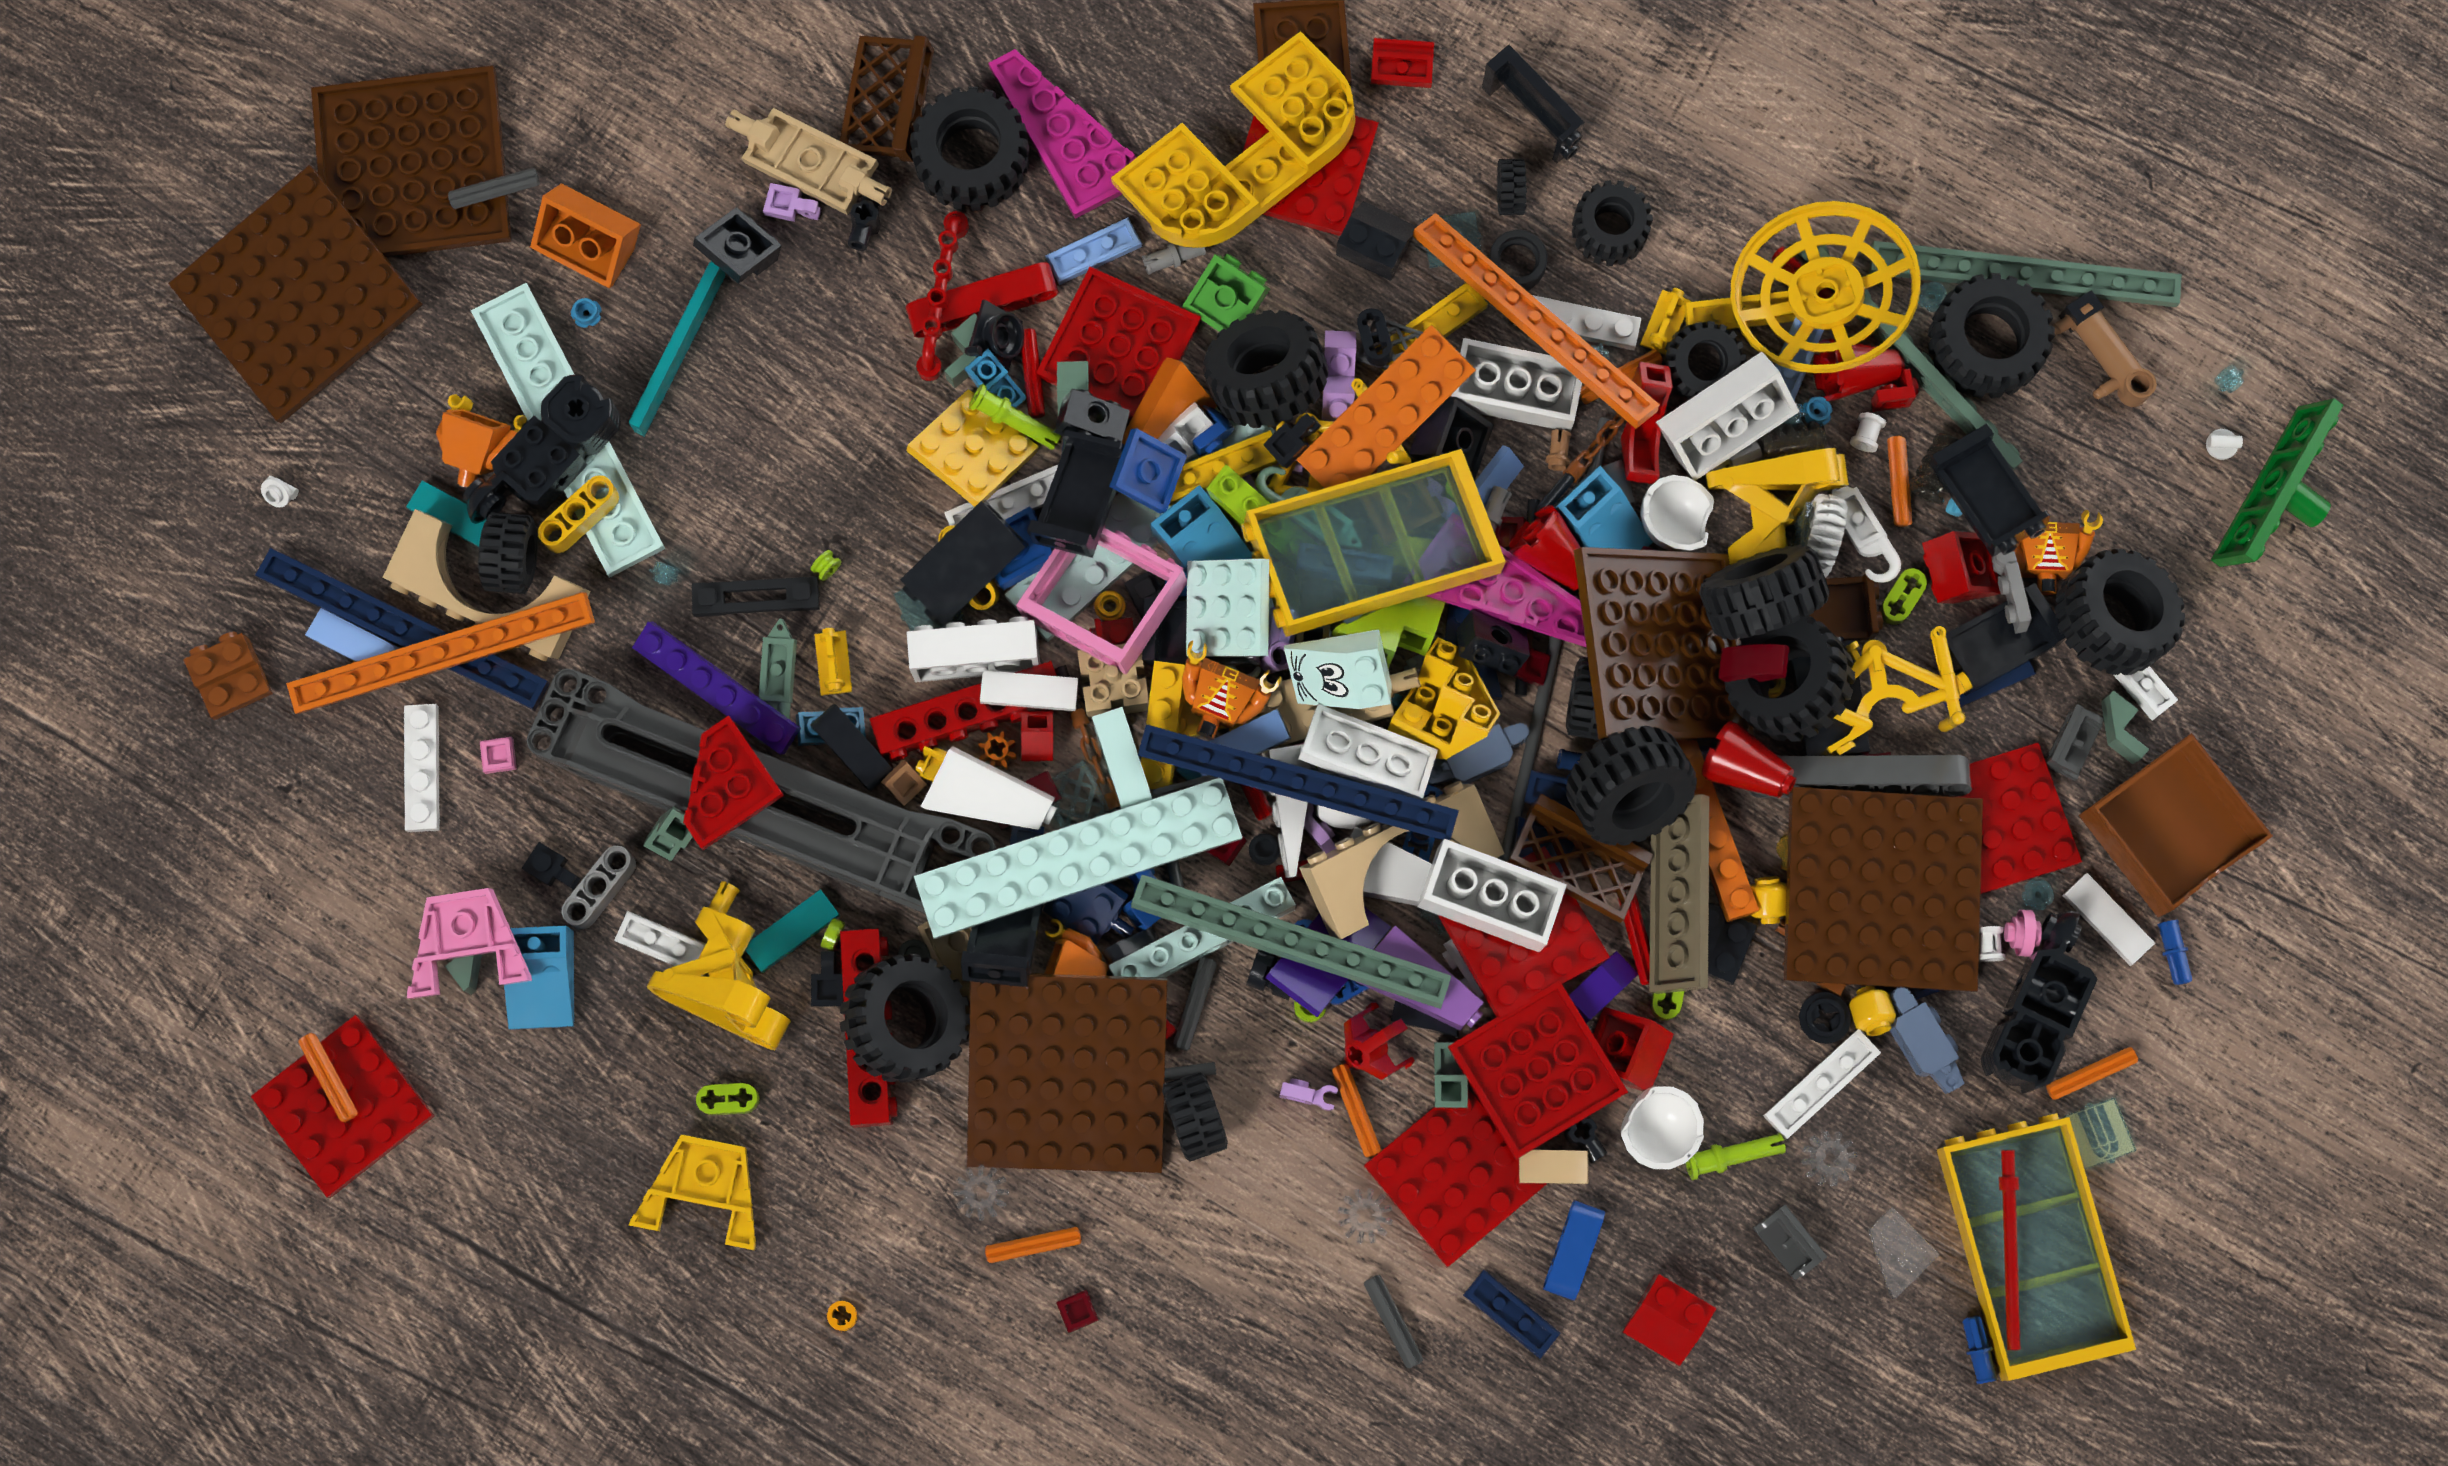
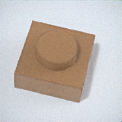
(903, 783)

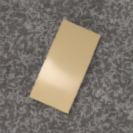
(1554, 1167)

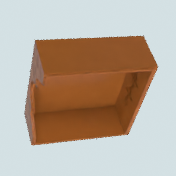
(2175, 825)

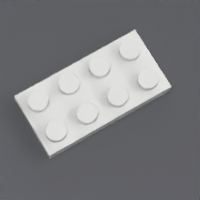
(1367, 753)

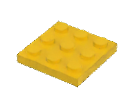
(971, 450)

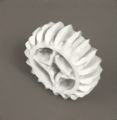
(1827, 528)

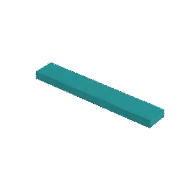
(676, 349)

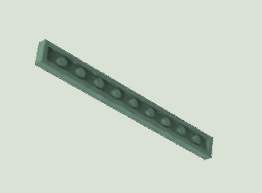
(2041, 274)
(1938, 386)
(1291, 941)

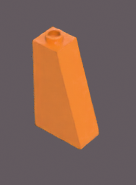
(1166, 398)

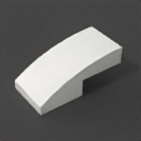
(1185, 429)

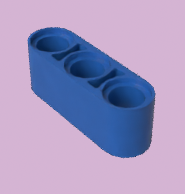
(1574, 1250)

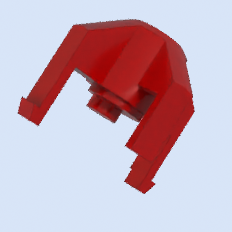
(1368, 1048)

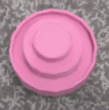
(2023, 933)

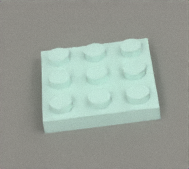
(1228, 607)

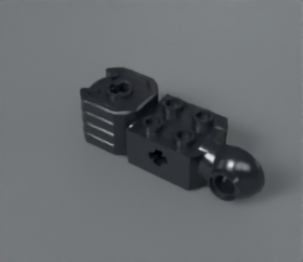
(547, 452)
(2041, 1009)

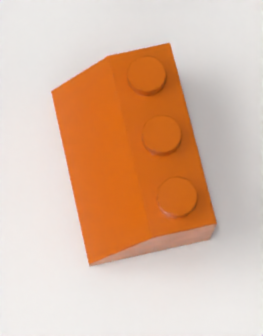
(584, 235)

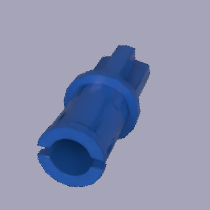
(2175, 952)
(1979, 1350)

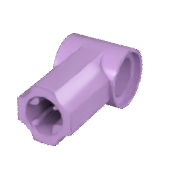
(1276, 642)

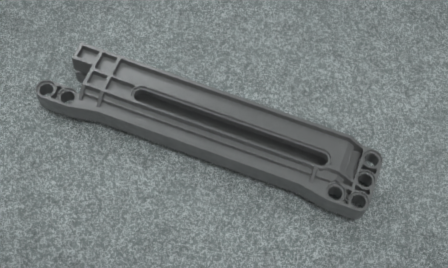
(878, 857)

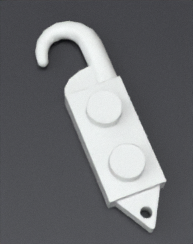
(1868, 533)

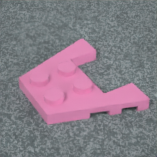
(463, 927)

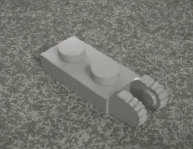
(2012, 585)

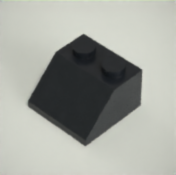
(1375, 240)
(1450, 429)

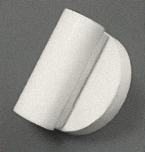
(2223, 444)
(278, 492)

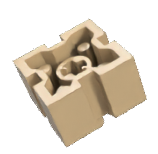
(1111, 687)

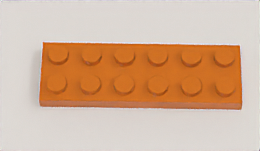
(1387, 411)

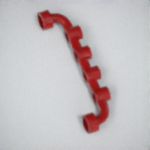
(955, 227)

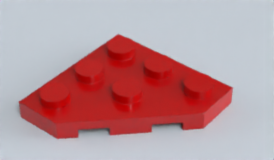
(726, 785)

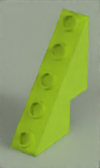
(1234, 495)
(1402, 625)

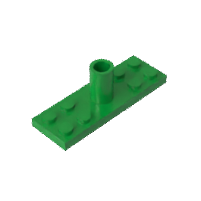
(2281, 486)

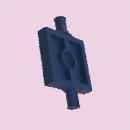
(1092, 911)

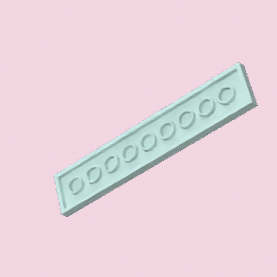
(532, 368)
(1091, 576)
(1077, 857)

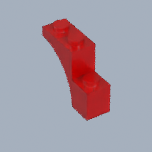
(1642, 444)

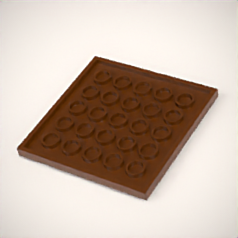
(403, 145)
(295, 294)
(1653, 642)
(1883, 889)
(1067, 1073)

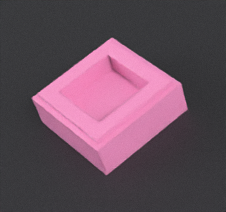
(498, 755)

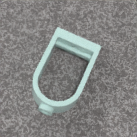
(1121, 757)

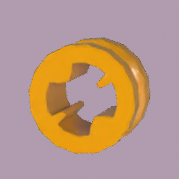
(849, 1309)

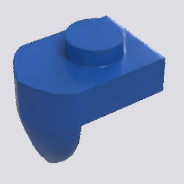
(1212, 438)

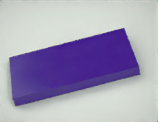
(1316, 987)

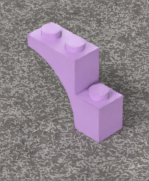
(1340, 358)

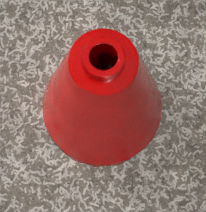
(1841, 384)
(1548, 546)
(1747, 764)

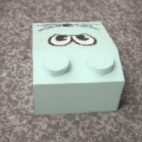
(1340, 671)

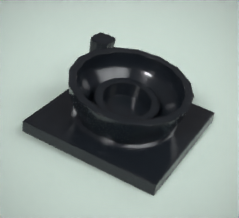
(998, 332)

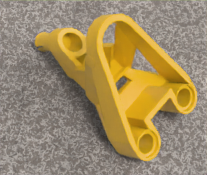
(1799, 472)
(729, 992)

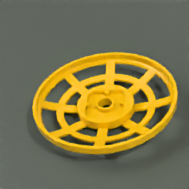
(1825, 273)

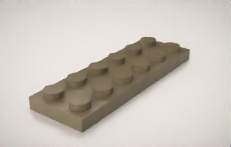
(1680, 902)

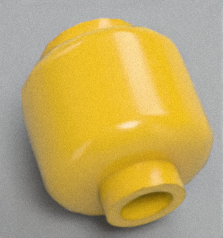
(1770, 898)
(1872, 1011)

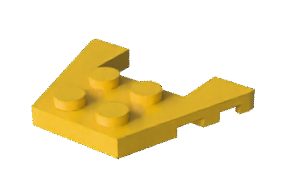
(705, 1175)

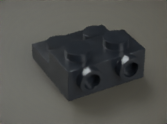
(738, 245)
(1727, 944)

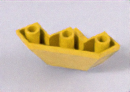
(1449, 707)

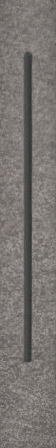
(1540, 707)

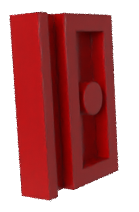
(1402, 63)

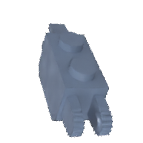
(1480, 758)
(1924, 1041)

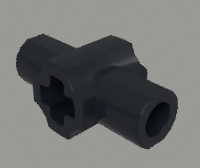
(862, 228)
(1590, 1143)

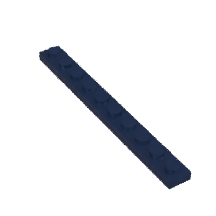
(394, 625)
(1298, 783)

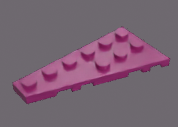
(1067, 139)
(1523, 599)

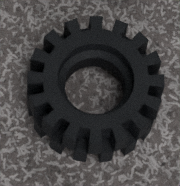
(1511, 187)

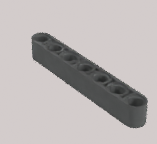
(1882, 773)

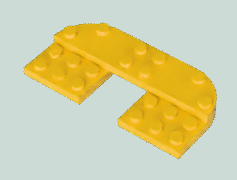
(1201, 201)

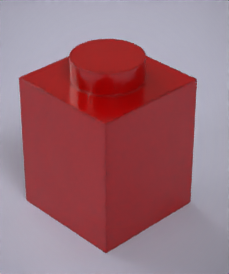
(1036, 736)

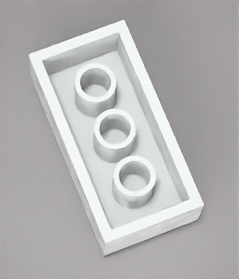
(1519, 386)
(1728, 416)
(969, 650)
(1492, 895)

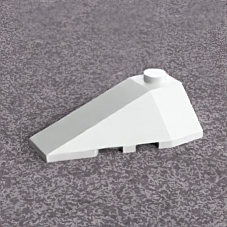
(1289, 812)

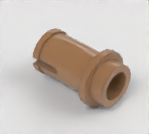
(1558, 455)

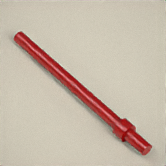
(2009, 1184)

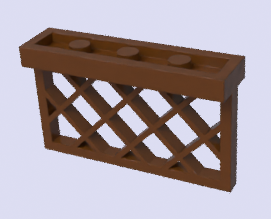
(911, 93)
(1564, 823)

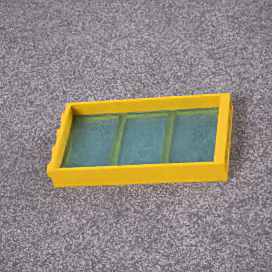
(1373, 542)
(2064, 1268)

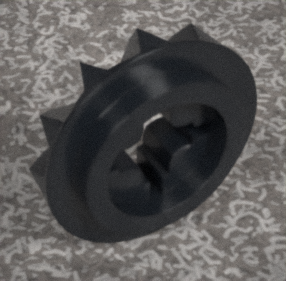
(1828, 1004)

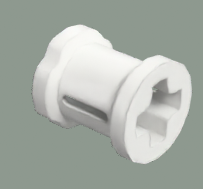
(1868, 432)
(1990, 944)

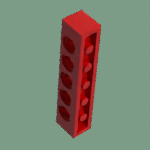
(919, 715)
(863, 1112)

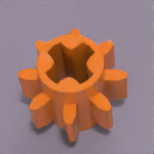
(1002, 744)

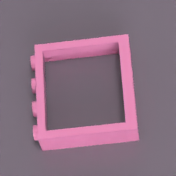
(1119, 543)

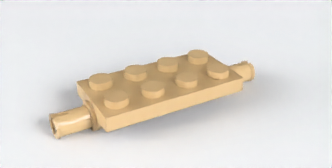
(809, 160)
(1299, 716)

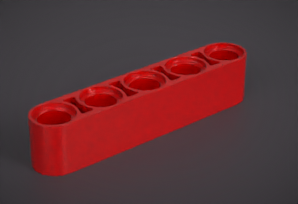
(1007, 291)

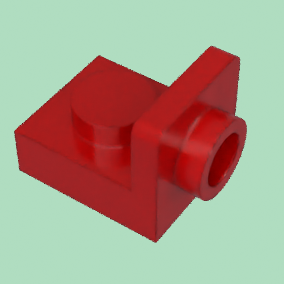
(1896, 397)
(1113, 631)

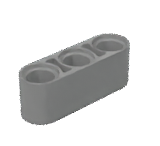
(597, 903)

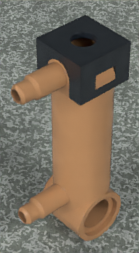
(2109, 350)

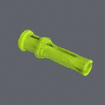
(1001, 411)
(1719, 1158)

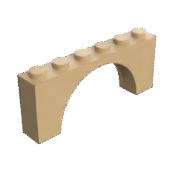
(422, 568)
(1339, 876)

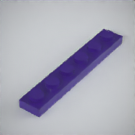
(716, 687)

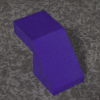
(1602, 986)

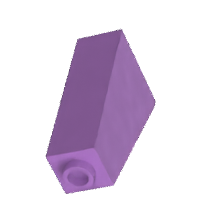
(1459, 1004)

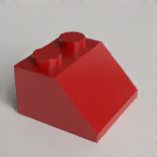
(1960, 568)
(1633, 1046)
(1668, 1319)

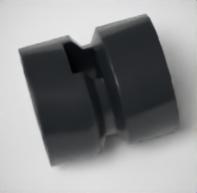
(1257, 975)

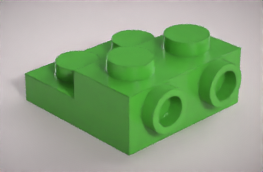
(1226, 293)

